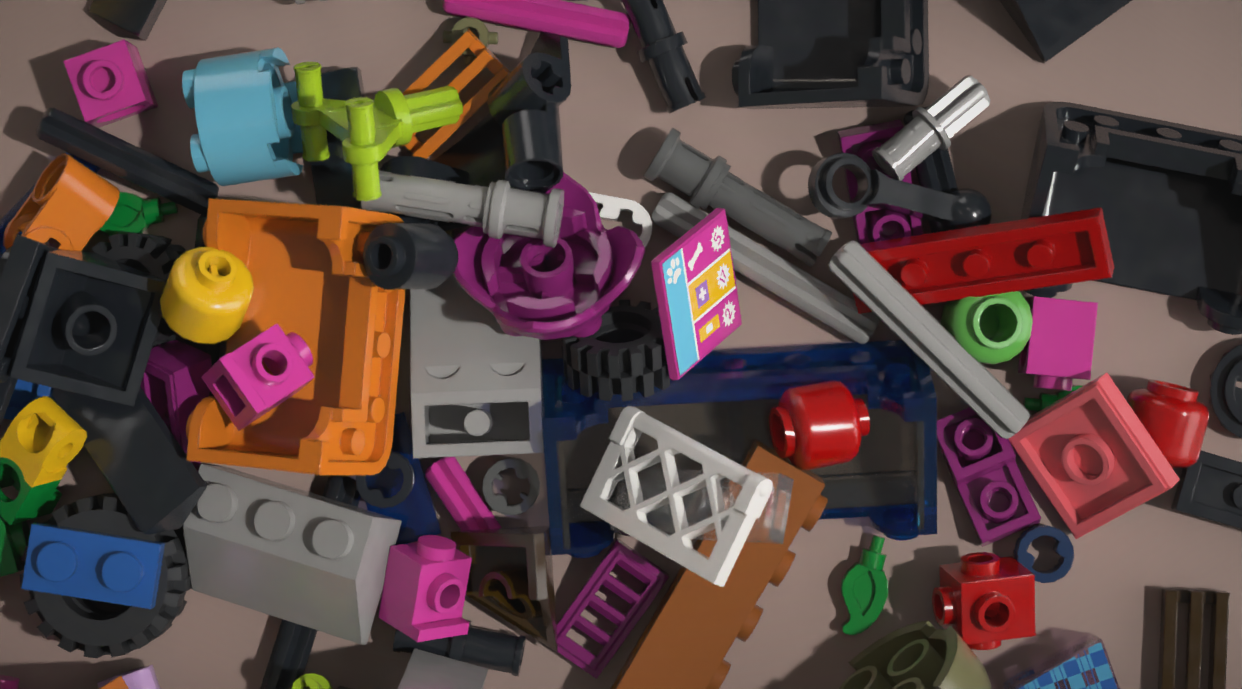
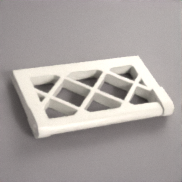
(731, 525)

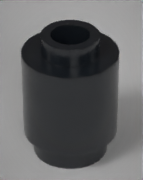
(409, 256)

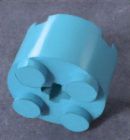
(243, 117)

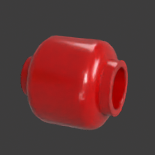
(1172, 419)
(818, 425)

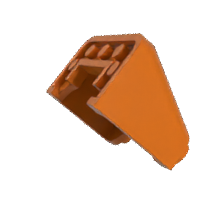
(316, 285)

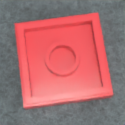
(1093, 456)

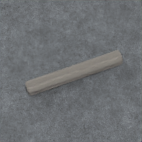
(775, 273)
(928, 339)

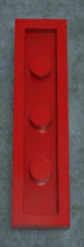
(997, 257)

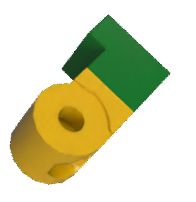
(36, 457)

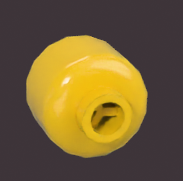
(206, 295)

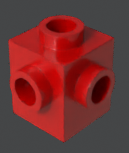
(986, 599)

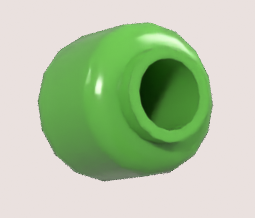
(989, 326)

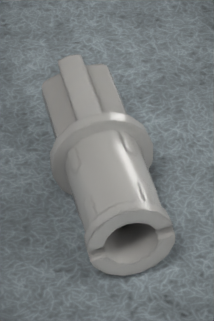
(932, 128)

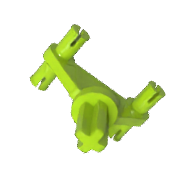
(366, 125)

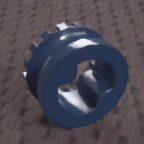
(1062, 547)

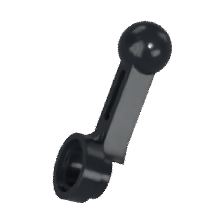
(955, 210)

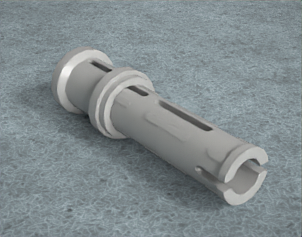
(493, 208)

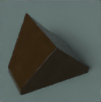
(513, 577)

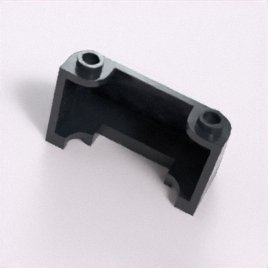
(835, 55)
(1164, 198)

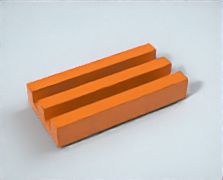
(483, 59)

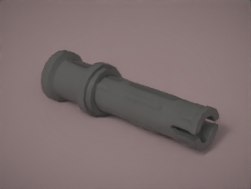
(711, 184)

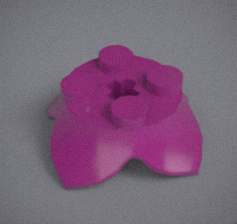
(550, 289)

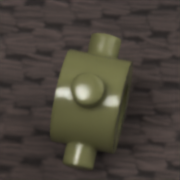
(477, 28)

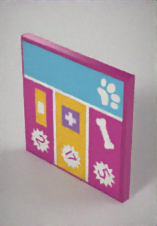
(696, 293)

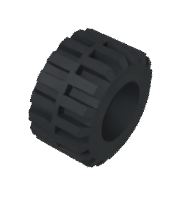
(105, 632)

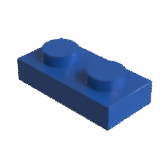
(93, 565)

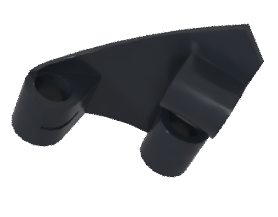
(515, 139)

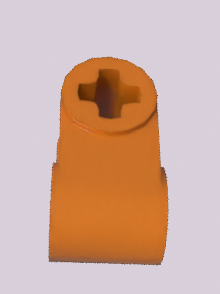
(64, 206)

